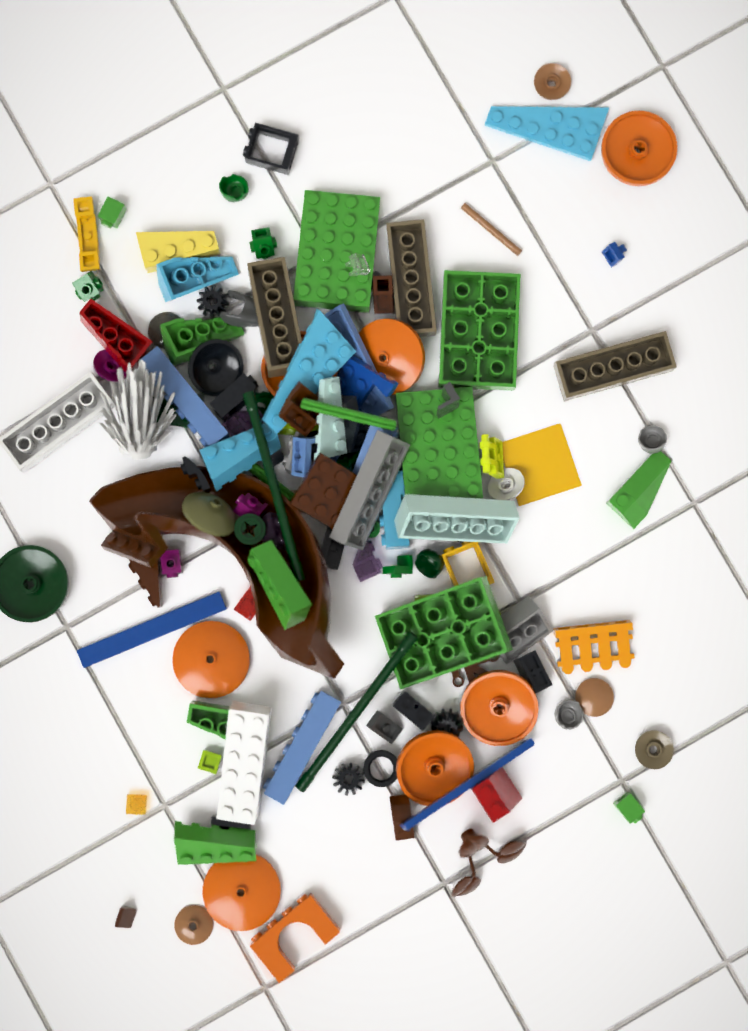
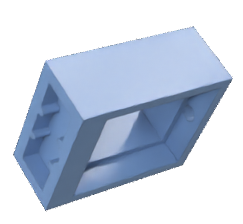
(302, 448)

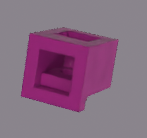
(249, 505)
(175, 556)

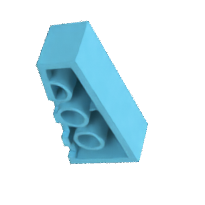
(235, 454)
(390, 509)

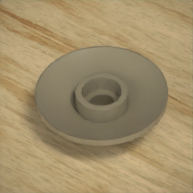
(663, 753)

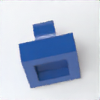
(614, 253)

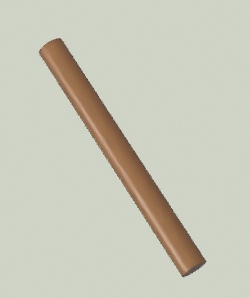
(491, 229)

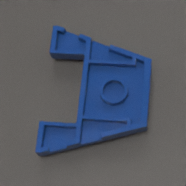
(359, 380)

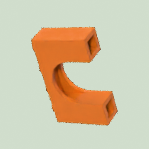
(267, 944)

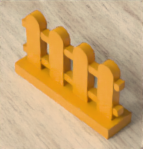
(584, 642)

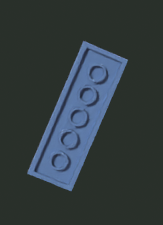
(376, 402)

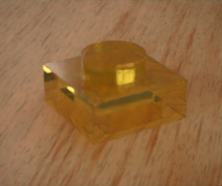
(136, 804)

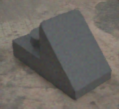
(384, 727)

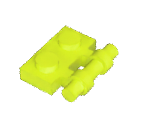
(492, 456)

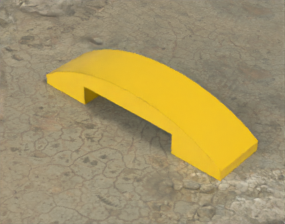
(87, 234)

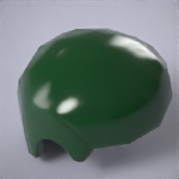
(429, 563)

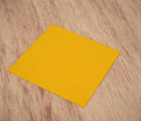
(544, 463)

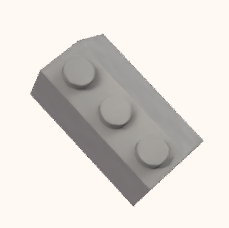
(524, 627)

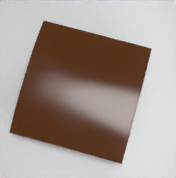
(294, 415)

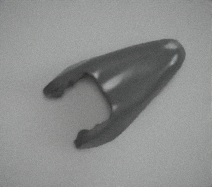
(247, 317)

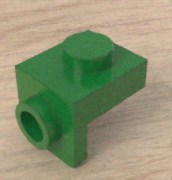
(403, 567)

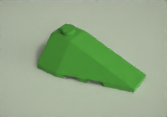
(183, 336)
(639, 491)

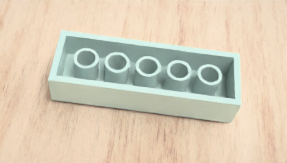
(456, 519)

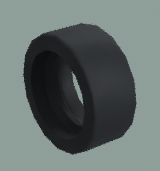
(380, 783)

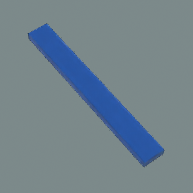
(151, 629)
(467, 784)

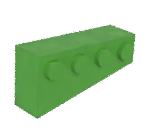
(209, 717)

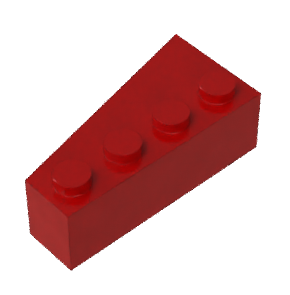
(115, 335)

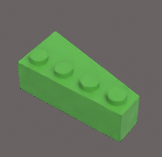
(279, 584)
(213, 844)

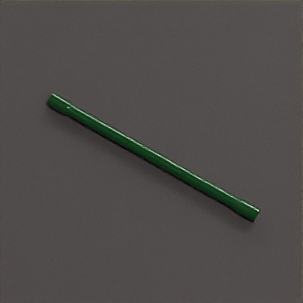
(252, 408)
(404, 647)

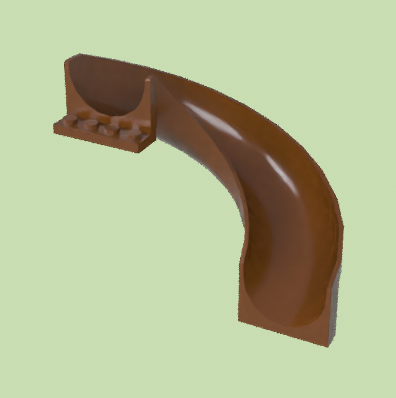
(151, 506)

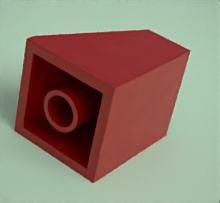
(497, 794)

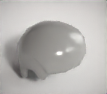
(652, 439)
(568, 714)

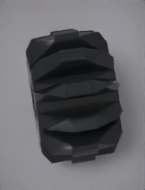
(213, 294)
(452, 719)
(354, 781)

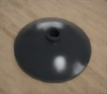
(226, 369)

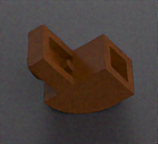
(383, 294)
(400, 812)

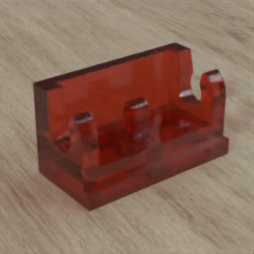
(246, 605)

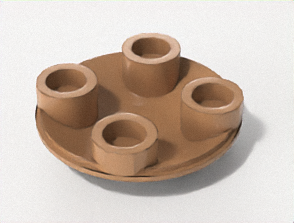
(594, 697)

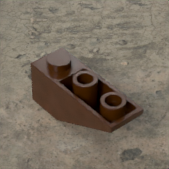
(149, 579)

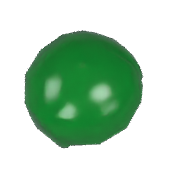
(233, 188)

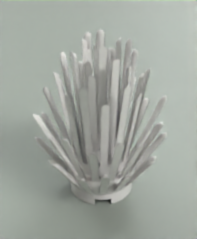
(137, 429)

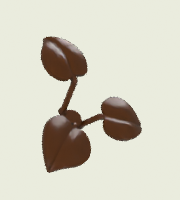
(473, 843)

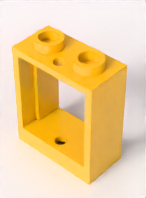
(451, 551)

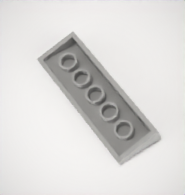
(369, 490)

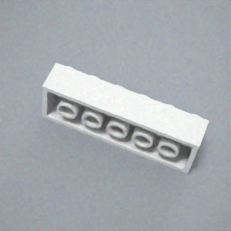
(55, 423)
(244, 762)

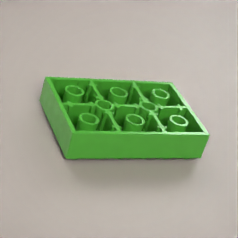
(330, 233)
(479, 330)
(442, 450)
(451, 628)

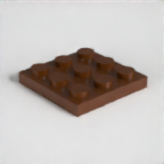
(324, 490)

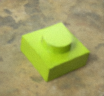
(209, 761)

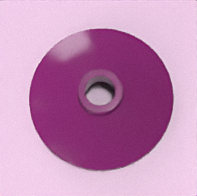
(106, 366)

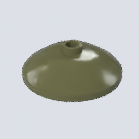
(209, 513)

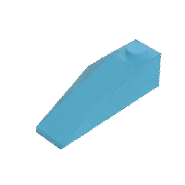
(186, 275)

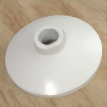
(499, 488)

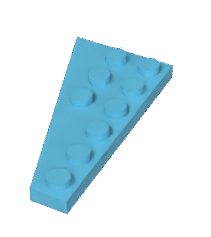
(560, 128)
(316, 358)

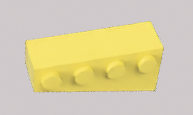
(162, 246)

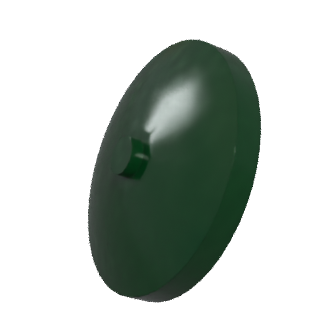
(32, 583)

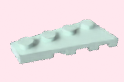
(331, 432)

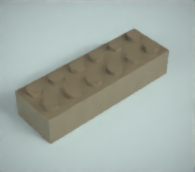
(411, 275)
(274, 313)
(614, 366)

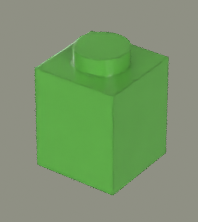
(112, 213)
(629, 808)

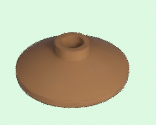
(552, 73)
(197, 915)

